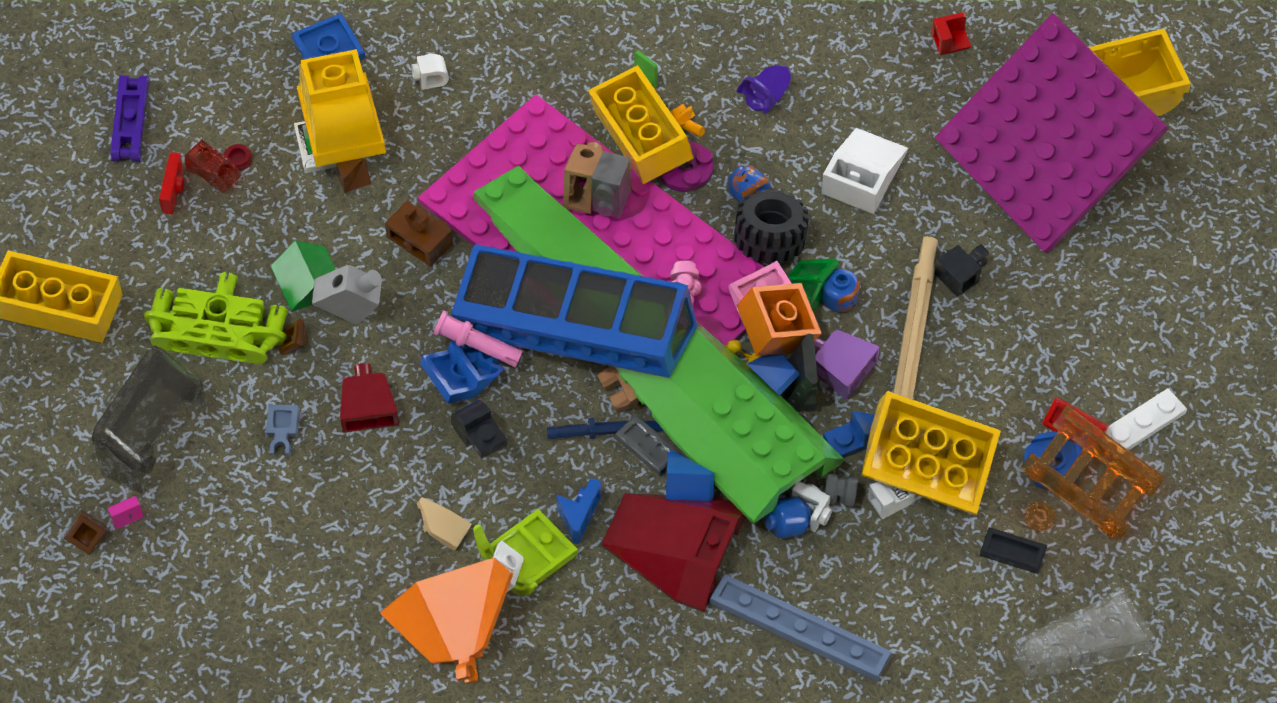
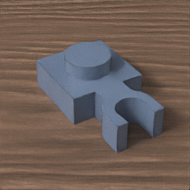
(282, 424)

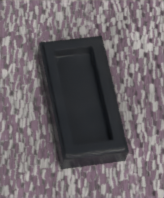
(1013, 550)

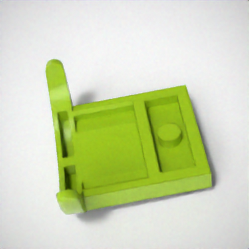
(540, 545)

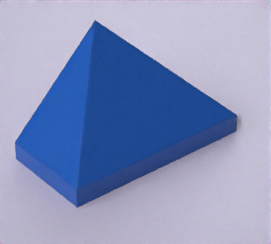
(775, 371)

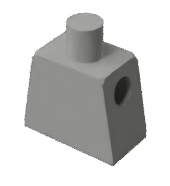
(348, 293)

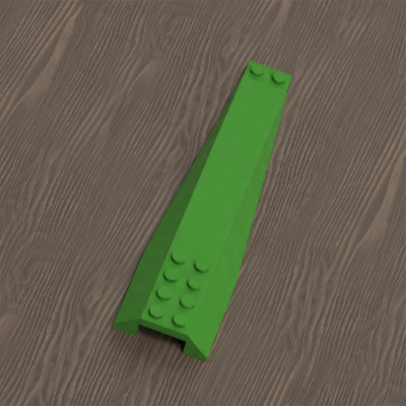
(712, 401)

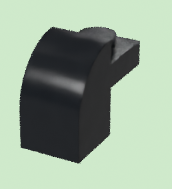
(478, 428)

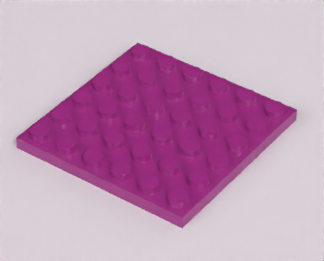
(1051, 133)

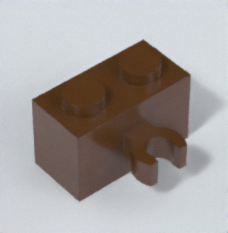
(419, 233)

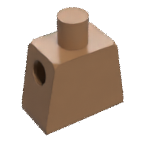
(581, 166)

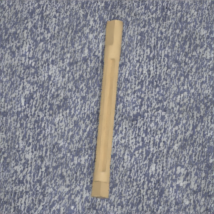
(916, 320)

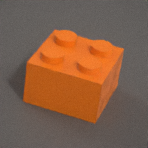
(777, 318)

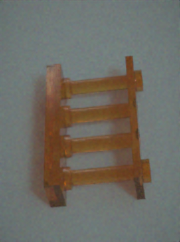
(1118, 461)

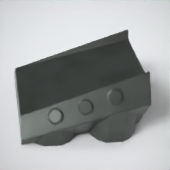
(803, 390)

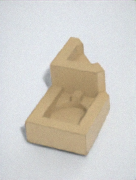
(443, 523)

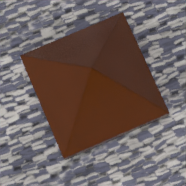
(298, 331)

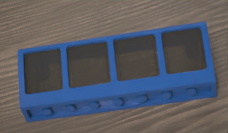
(576, 310)

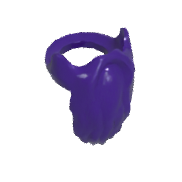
(766, 88)

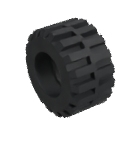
(771, 226)

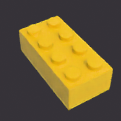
(640, 124)
(58, 296)

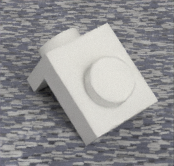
(817, 502)

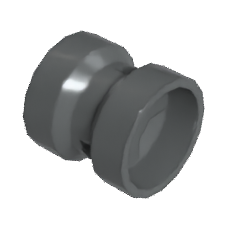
(841, 489)

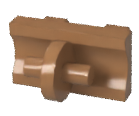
(623, 399)

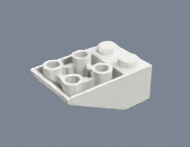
(862, 170)

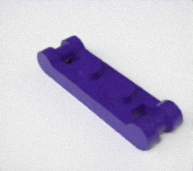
(129, 118)

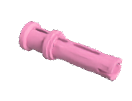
(464, 334)

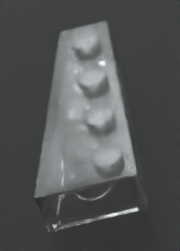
(1087, 637)

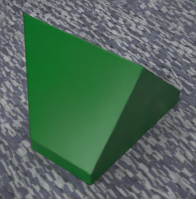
(813, 276)

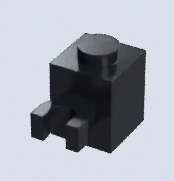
(960, 270)

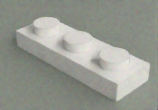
(1146, 419)

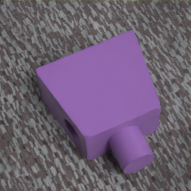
(844, 361)

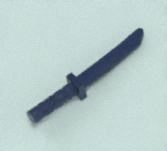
(592, 429)

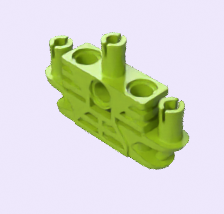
(226, 335)

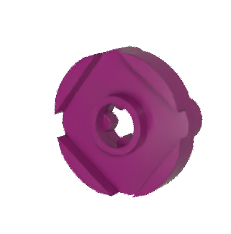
(691, 178)

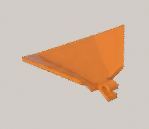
(453, 614)

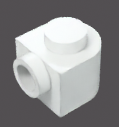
(430, 71)

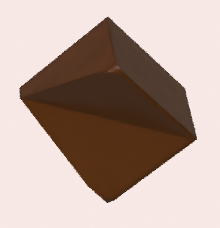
(353, 174)
(85, 532)

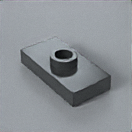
(645, 444)

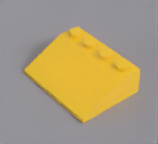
(929, 452)

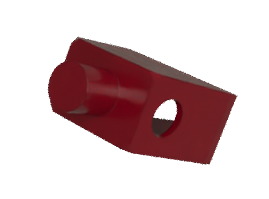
(366, 401)

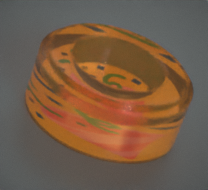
(1039, 516)

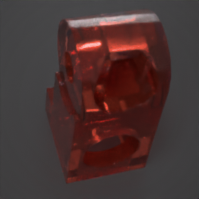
(211, 166)

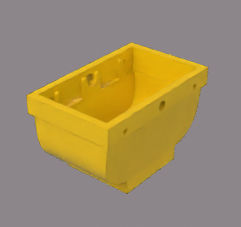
(1148, 68)
(338, 109)

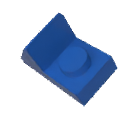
(852, 436)
(578, 513)

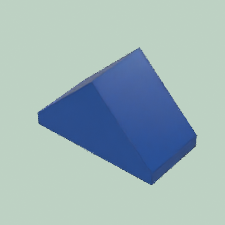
(688, 479)

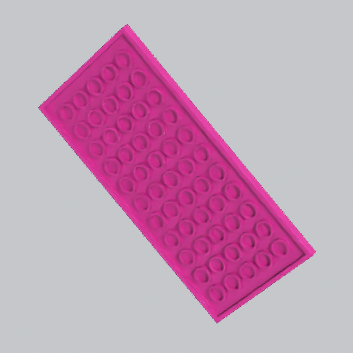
(648, 235)

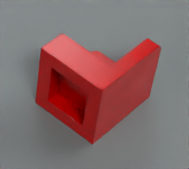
(950, 33)

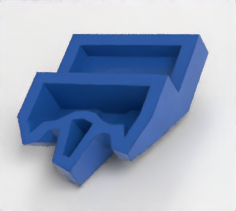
(460, 371)

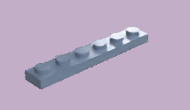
(800, 627)

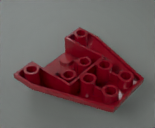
(674, 542)

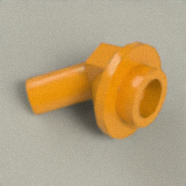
(683, 116)

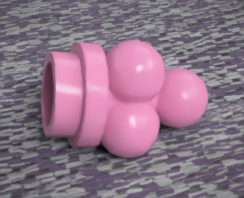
(686, 273)

